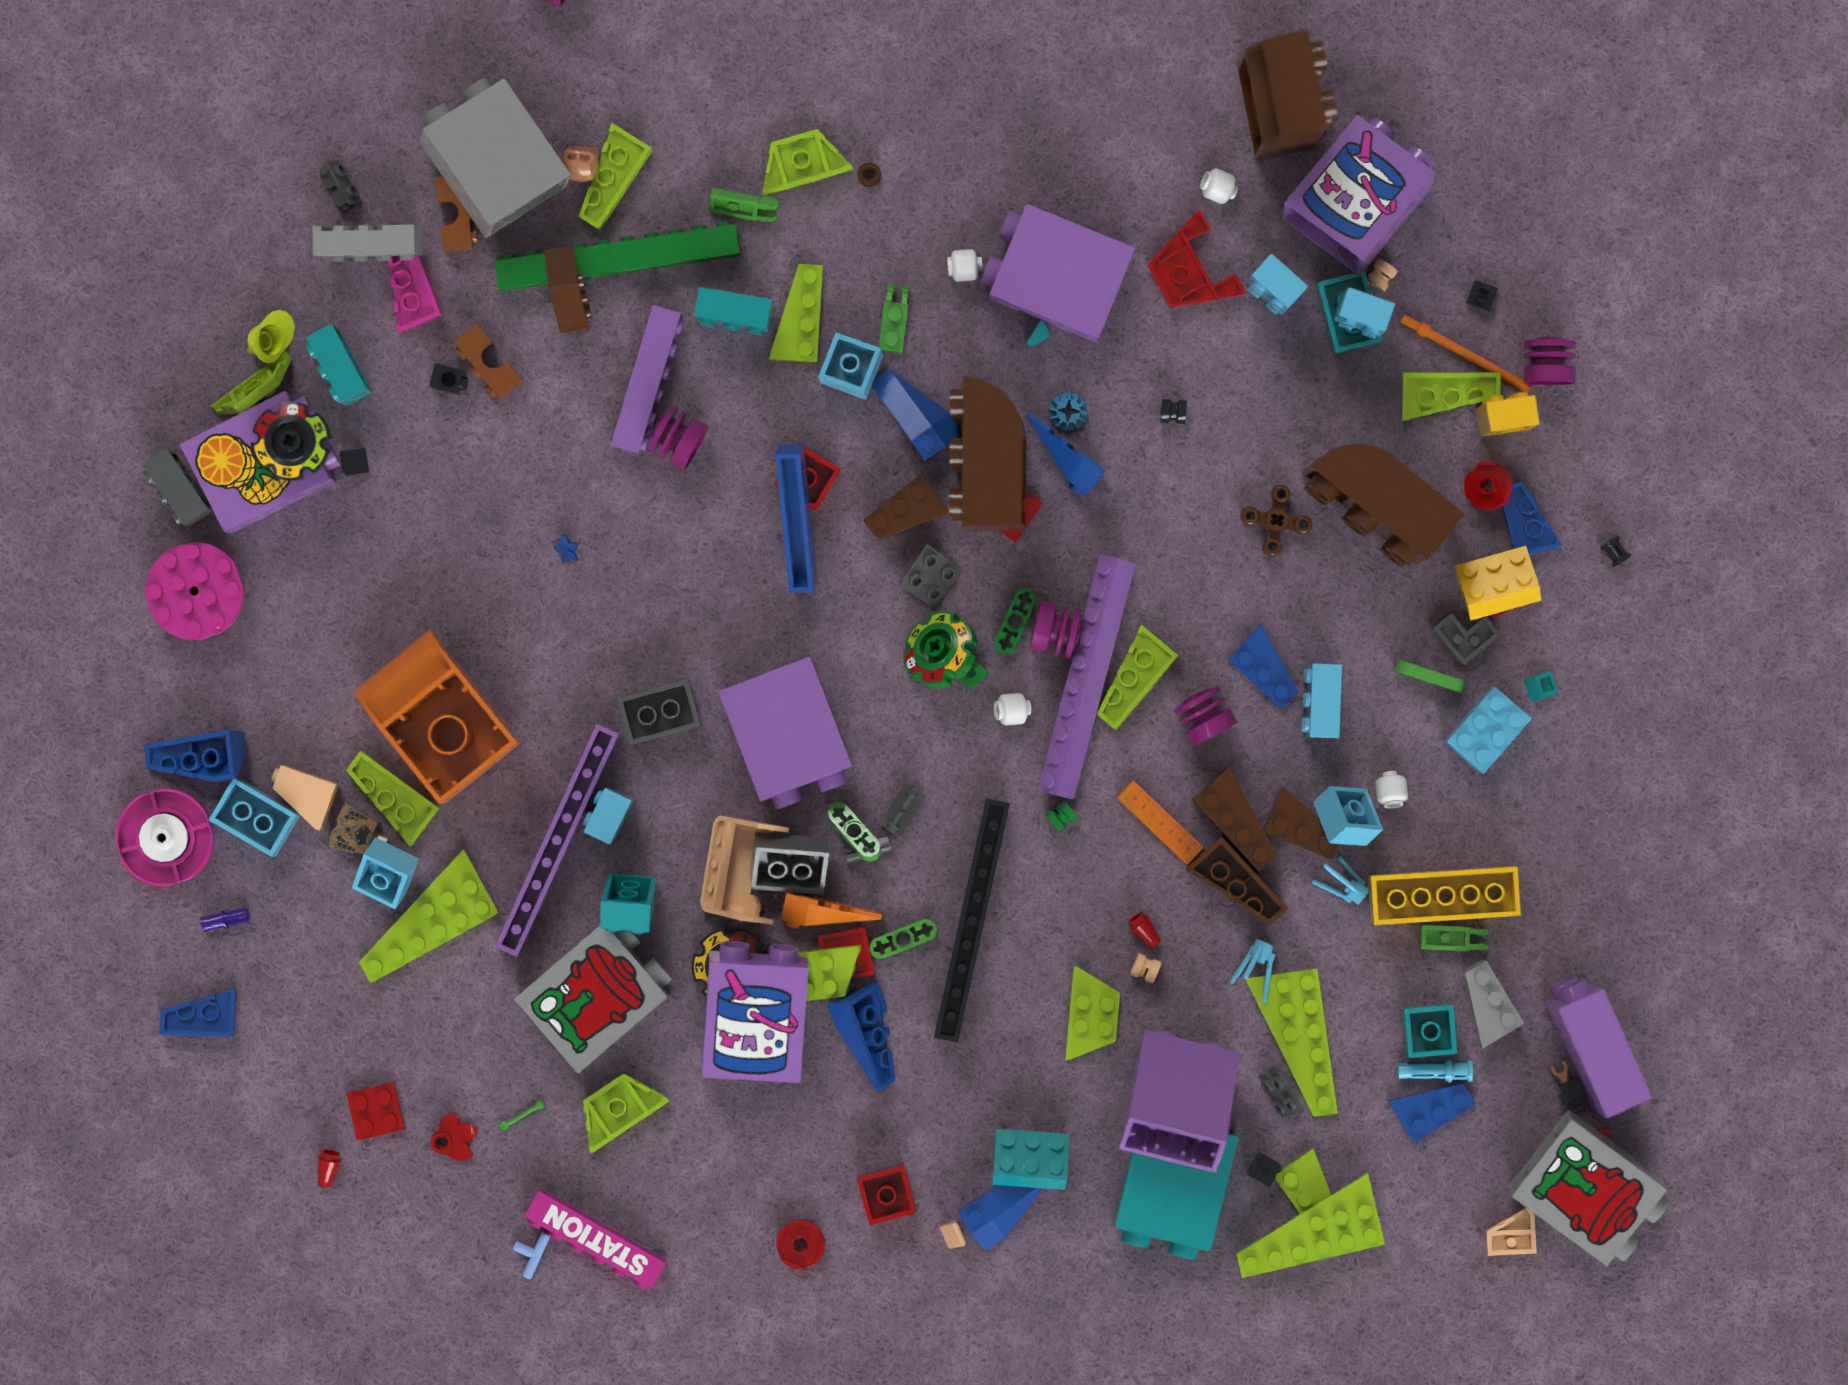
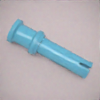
(1447, 1071)

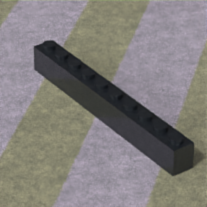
(971, 920)

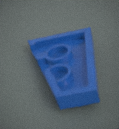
(1526, 522)
(1264, 668)
(203, 1017)
(1430, 1110)

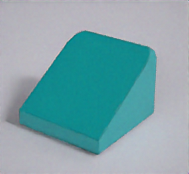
(1039, 335)
(1540, 686)

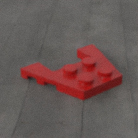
(1181, 273)

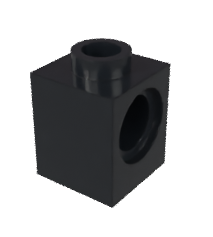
(439, 374)
(1263, 1169)

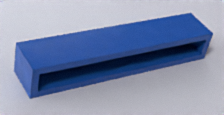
(796, 517)

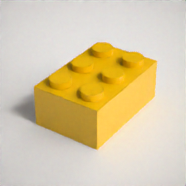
(1508, 415)
(1498, 583)

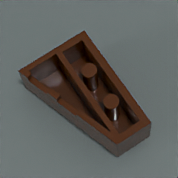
(566, 289)
(906, 509)
(1298, 825)

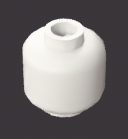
(1218, 186)
(964, 265)
(1012, 709)
(1391, 789)

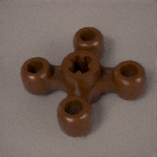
(1287, 522)

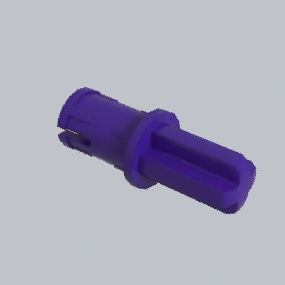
(224, 919)

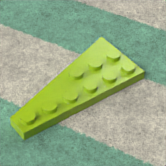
(443, 911)
(1299, 1029)
(1325, 1230)

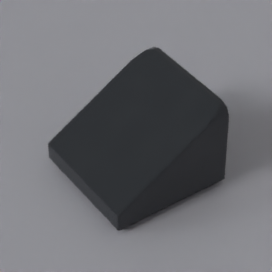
(354, 462)

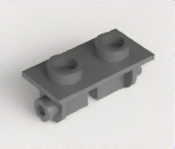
(336, 175)
(902, 809)

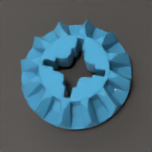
(1059, 419)

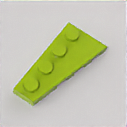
(618, 166)
(799, 326)
(1441, 391)
(1140, 671)
(1304, 1181)

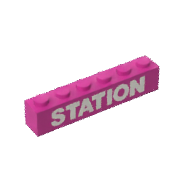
(595, 1238)

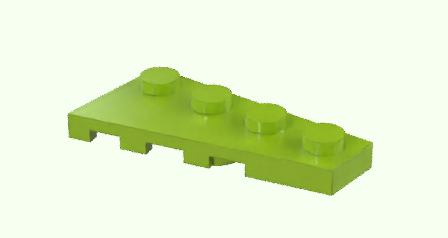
(399, 802)

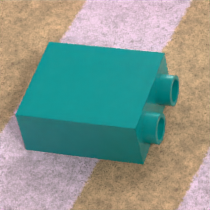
(1172, 1202)

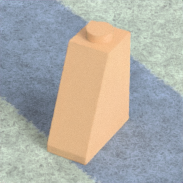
(306, 794)

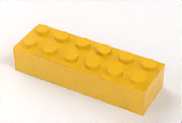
(1444, 895)

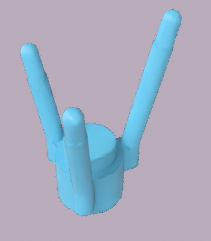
(1354, 890)
(1258, 953)

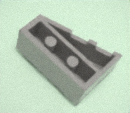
(1489, 1004)

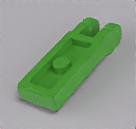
(743, 205)
(894, 321)
(1450, 938)

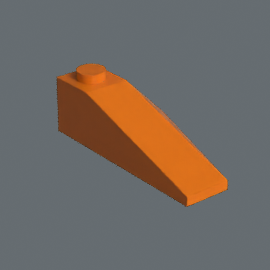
(810, 910)

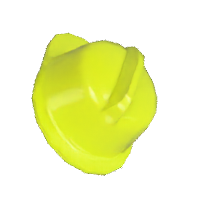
(271, 336)

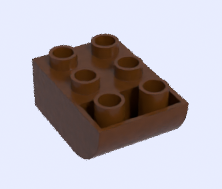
(1284, 94)
(989, 458)
(1383, 498)

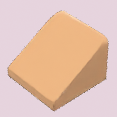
(953, 1234)

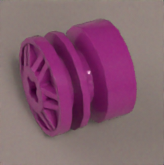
(1549, 361)
(678, 437)
(1056, 629)
(1205, 715)

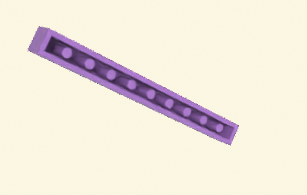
(1086, 676)
(557, 840)

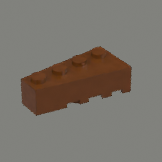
(1232, 814)
(1237, 879)

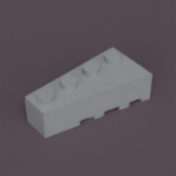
(367, 242)

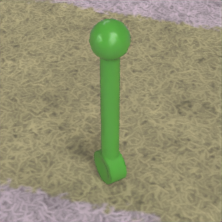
(504, 1125)

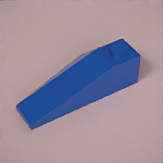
(919, 417)
(1074, 465)
(204, 756)
(862, 1028)
(996, 1212)

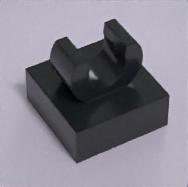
(1481, 295)

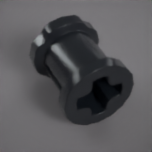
(1615, 551)

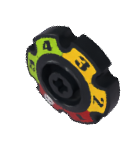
(274, 433)
(712, 943)

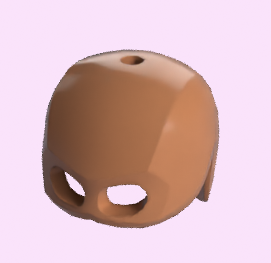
(581, 162)

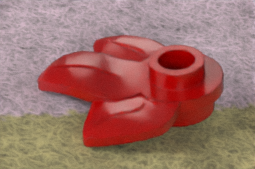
(457, 1138)

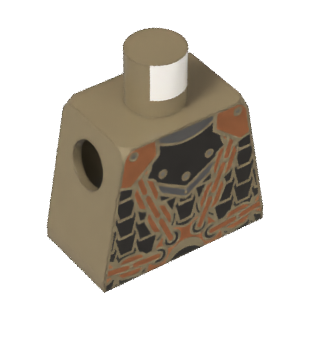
(354, 830)

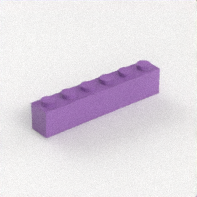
(646, 380)

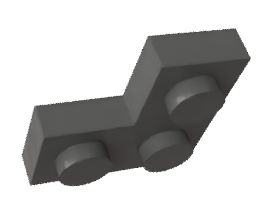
(1464, 643)

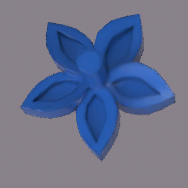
(566, 548)

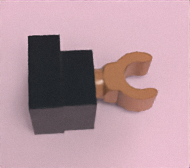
(1570, 1088)

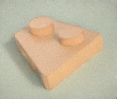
(1512, 1235)

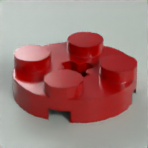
(1499, 493)
(794, 1231)

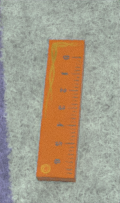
(1160, 822)

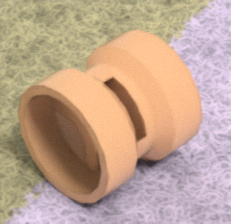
(1381, 275)
(1140, 965)

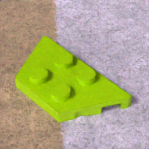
(802, 161)
(254, 388)
(830, 971)
(1091, 1014)
(618, 1108)

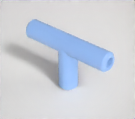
(533, 1253)

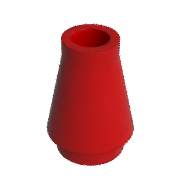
(1144, 929)
(327, 1167)

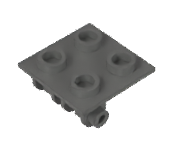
(930, 576)
(1283, 1097)

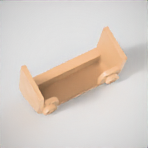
(727, 871)

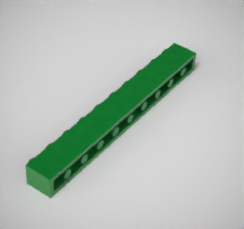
(625, 256)

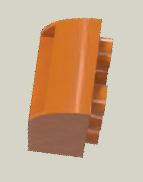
(436, 717)

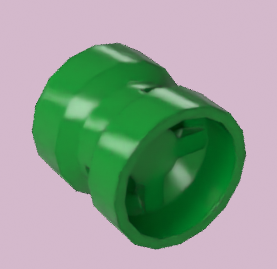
(1061, 815)

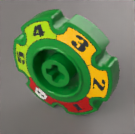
(940, 649)

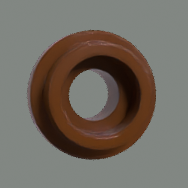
(869, 167)

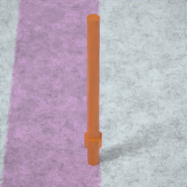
(1424, 330)

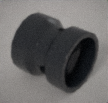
(1173, 411)

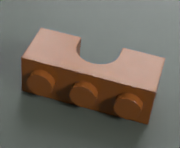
(458, 235)
(473, 346)

